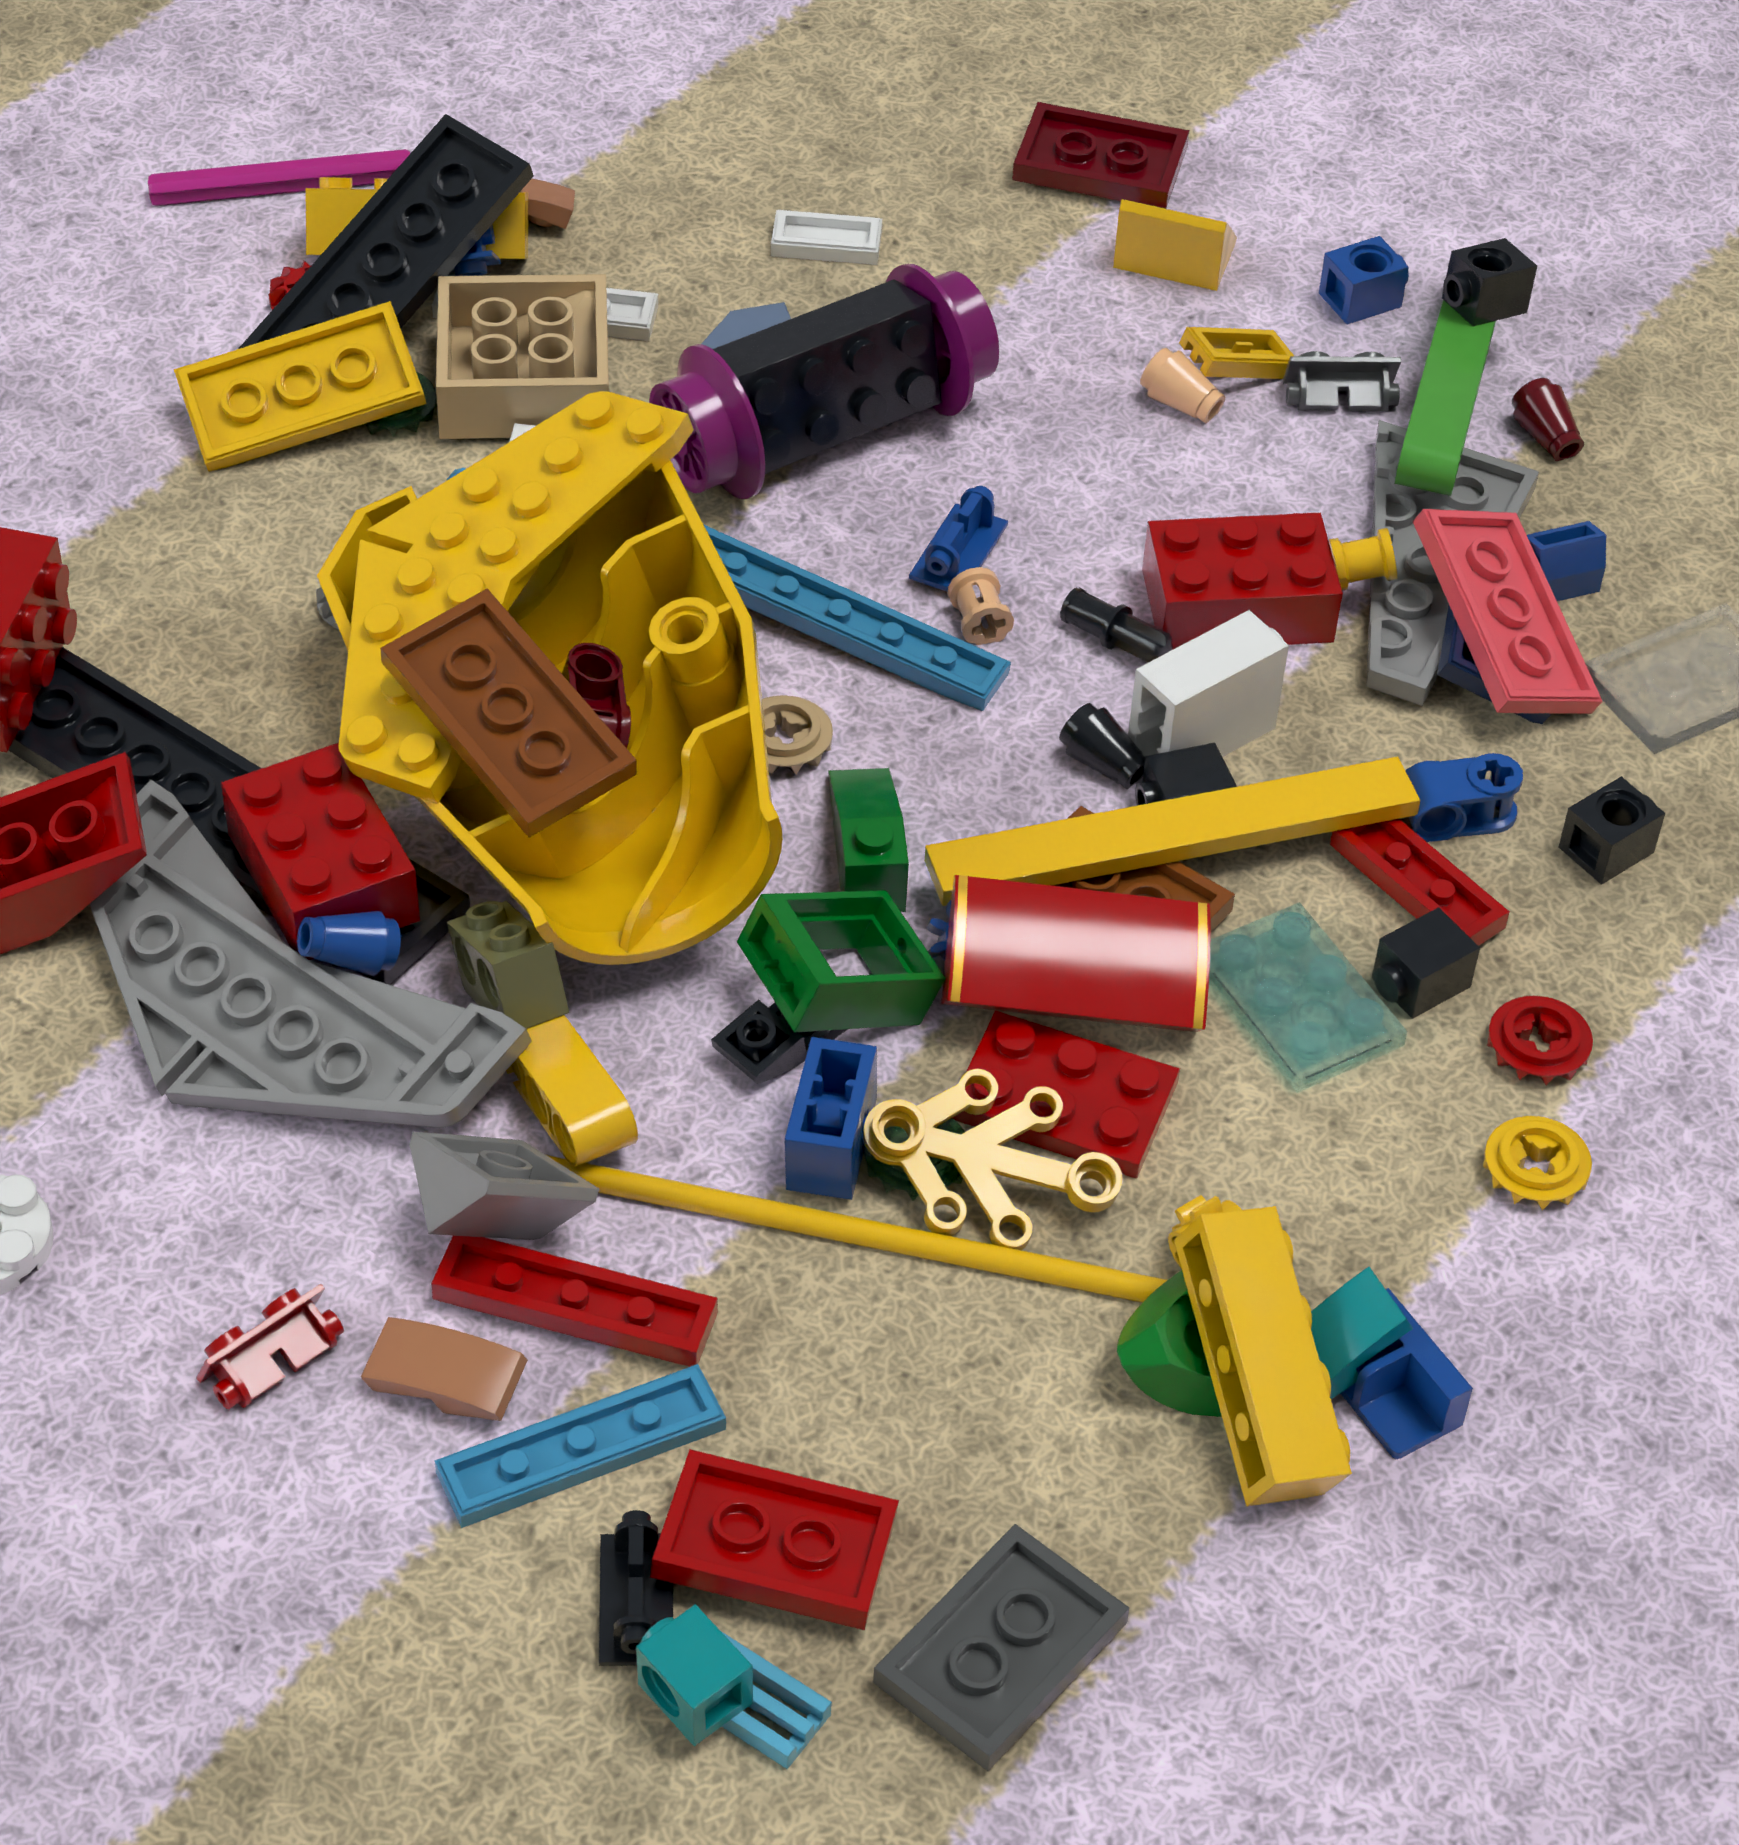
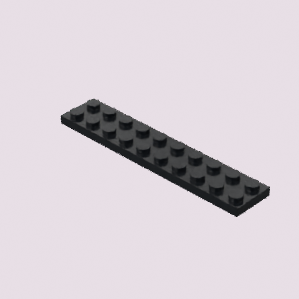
(94, 717)

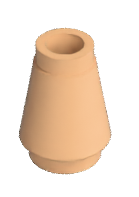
(1181, 385)

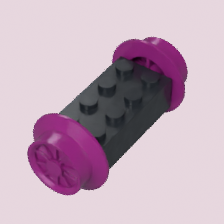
(829, 377)

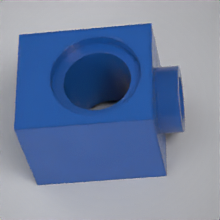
(1363, 279)

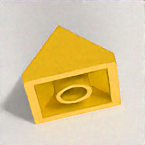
(1172, 245)

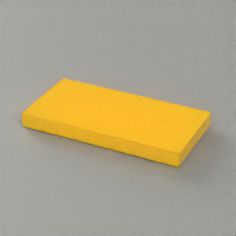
(299, 386)

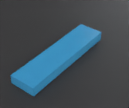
(579, 1445)

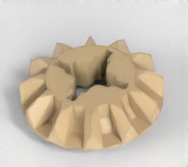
(802, 722)

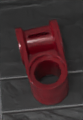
(600, 682)

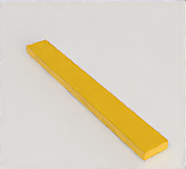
(1179, 827)

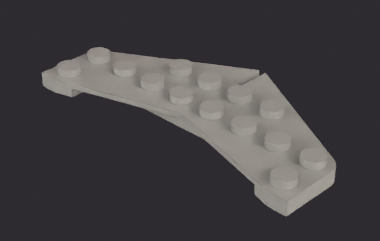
(257, 1026)

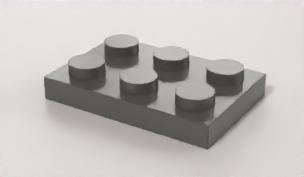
(1001, 1646)

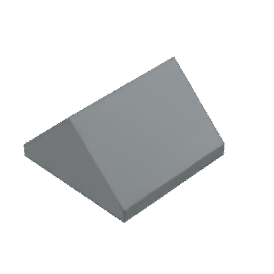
(494, 1187)

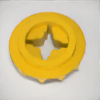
(1541, 1140)

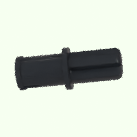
(1114, 625)

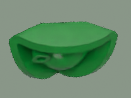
(1165, 1351)

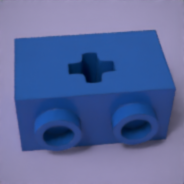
(829, 1116)

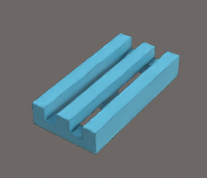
(792, 1692)

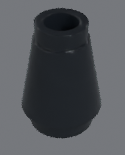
(1103, 745)

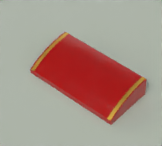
(1077, 954)

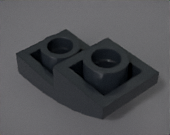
(764, 1042)

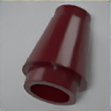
(1548, 418)

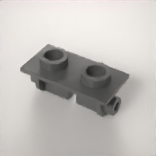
(1317, 378)

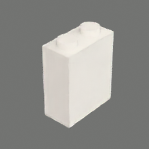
(1211, 689)

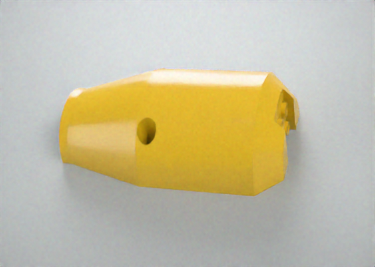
(697, 824)

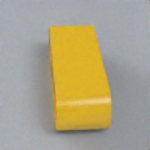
(572, 1094)

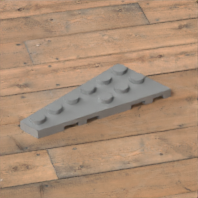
(1411, 612)

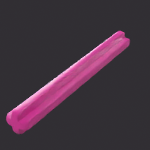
(270, 177)

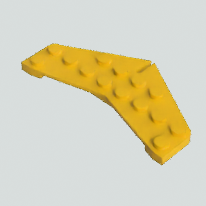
(474, 535)

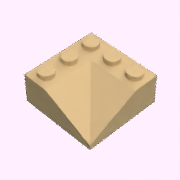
(517, 349)

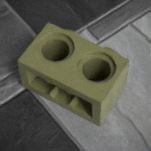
(507, 964)

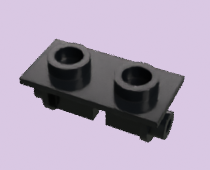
(628, 1595)

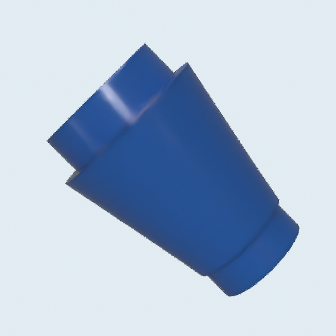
(353, 941)

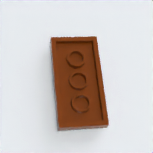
(508, 712)

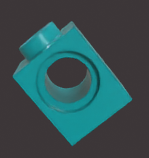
(694, 1673)

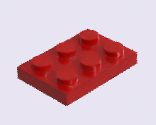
(1107, 1094)
(775, 1539)

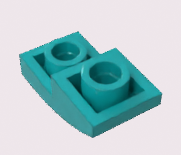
(1354, 1327)

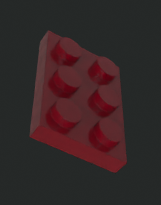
(1100, 155)

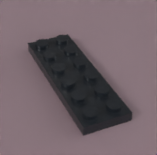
(406, 232)

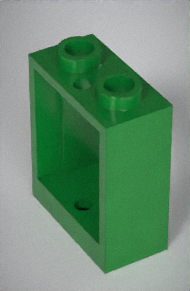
(785, 947)

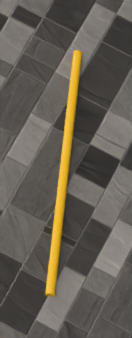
(867, 1233)

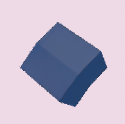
(1571, 558)

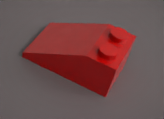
(65, 847)

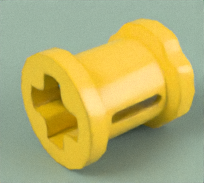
(1364, 558)

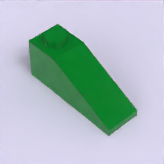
(869, 832)

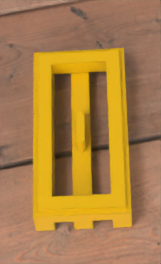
(1237, 352)

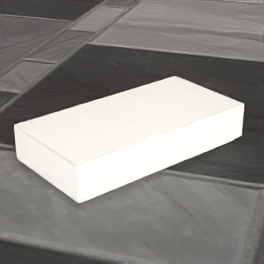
(826, 237)

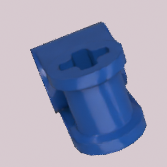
(1460, 799)

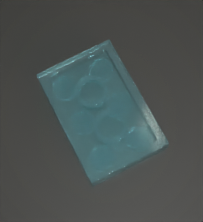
(1301, 998)

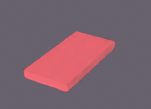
(1507, 612)

